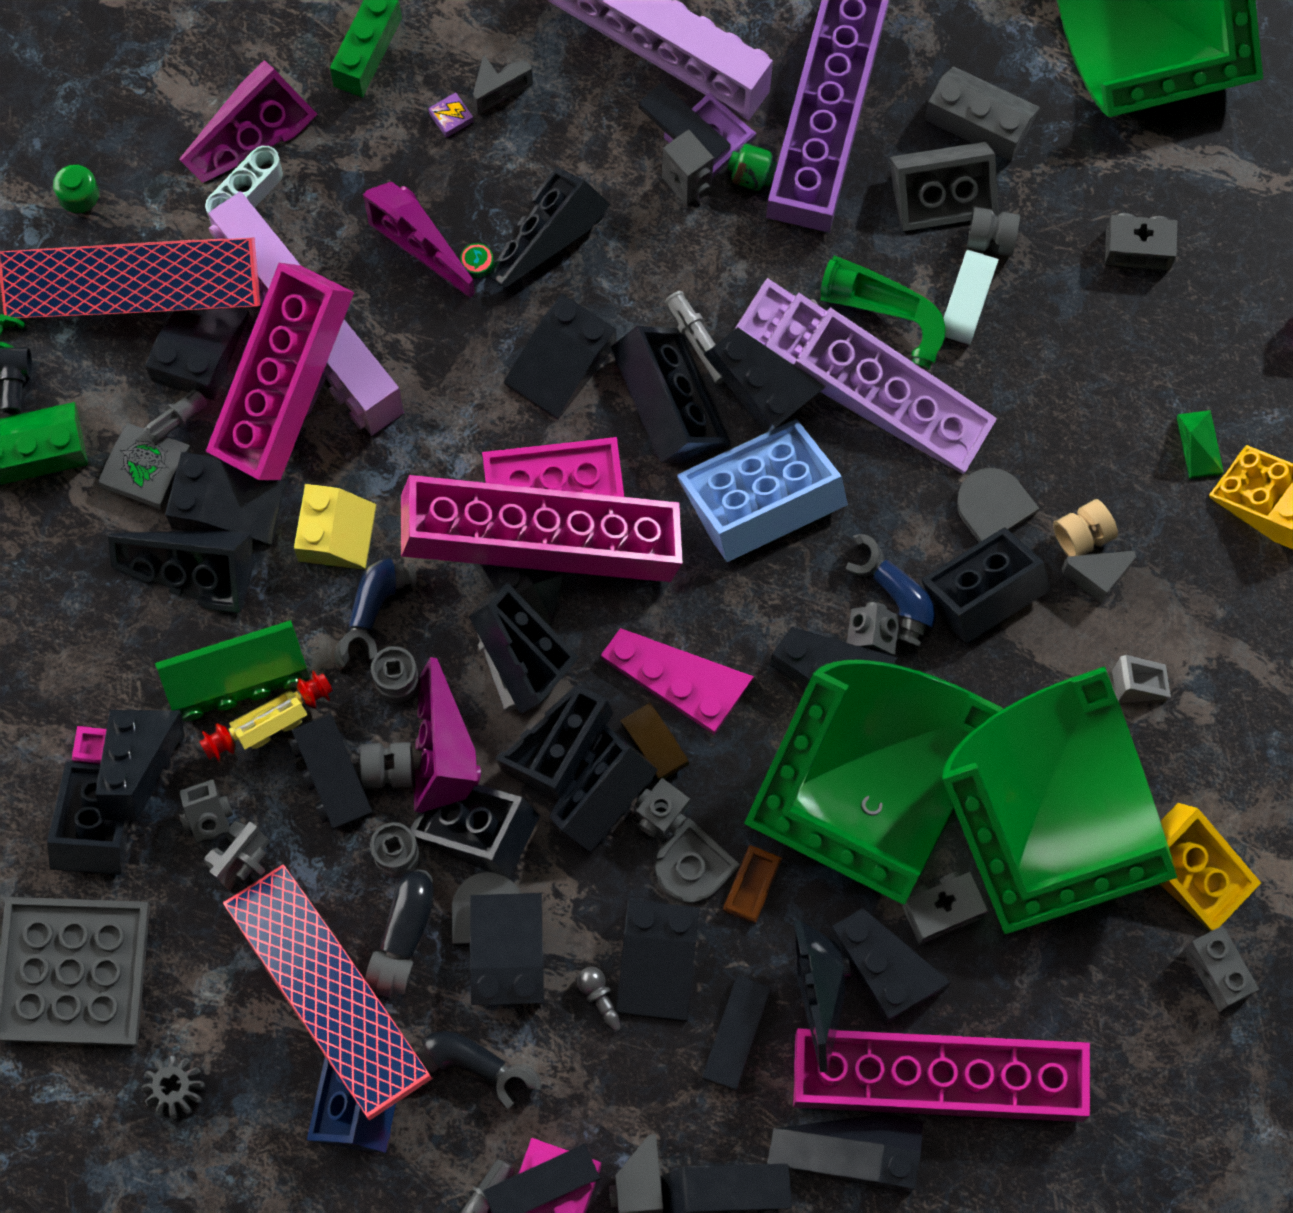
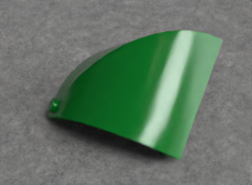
(1161, 49)
(877, 736)
(1057, 804)

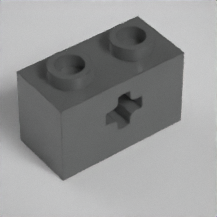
(687, 167)
(1155, 250)
(931, 922)
(1221, 968)

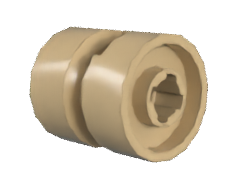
(1088, 528)

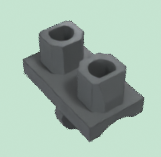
(240, 857)

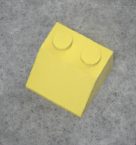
(334, 528)

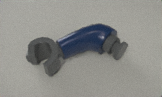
(375, 586)
(912, 600)

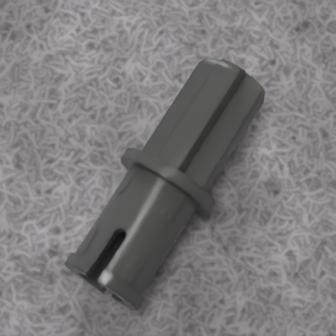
(176, 415)
(497, 1173)

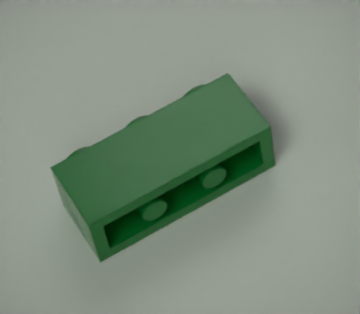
(365, 45)

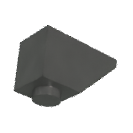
(639, 1181)

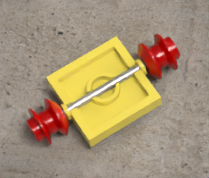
(259, 724)

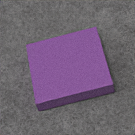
(725, 123)

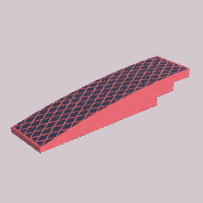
(130, 278)
(327, 992)

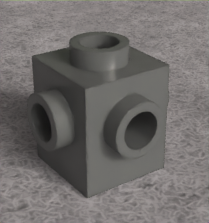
(874, 628)
(662, 798)
(205, 811)

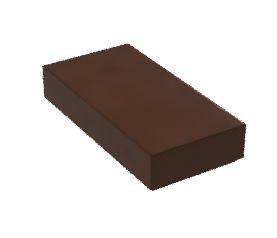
(752, 884)

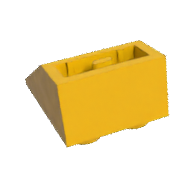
(1259, 493)

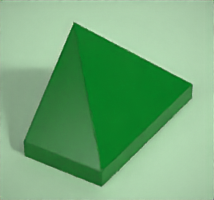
(1200, 444)

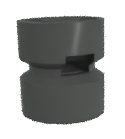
(993, 231)
(395, 674)
(374, 765)
(394, 849)

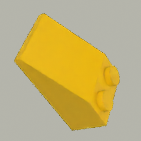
(1209, 872)

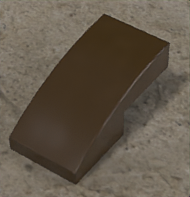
(655, 741)

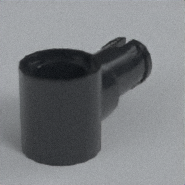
(14, 368)

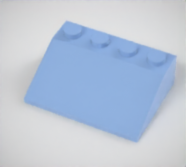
(763, 489)

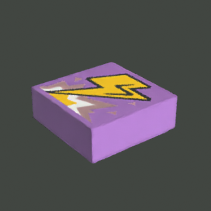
(451, 115)

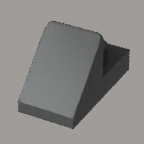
(494, 87)

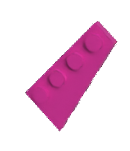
(570, 466)
(683, 680)

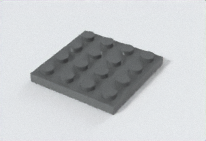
(72, 971)

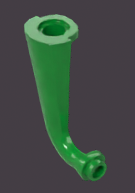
(865, 289)

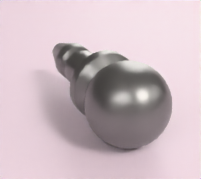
(592, 983)

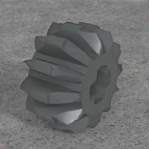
(174, 1099)

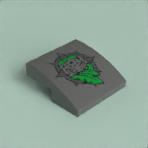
(142, 467)

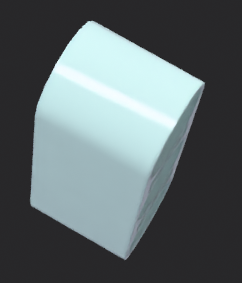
(249, 175)
(969, 296)

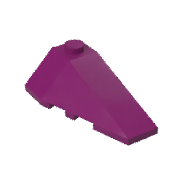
(255, 115)
(403, 220)
(448, 755)

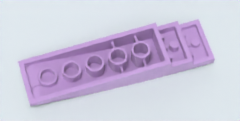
(868, 376)

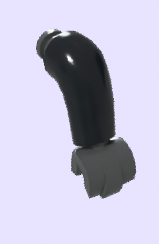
(406, 922)
(452, 1049)

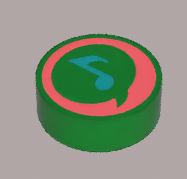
(477, 260)

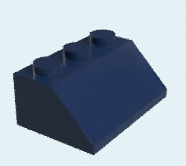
(341, 1122)

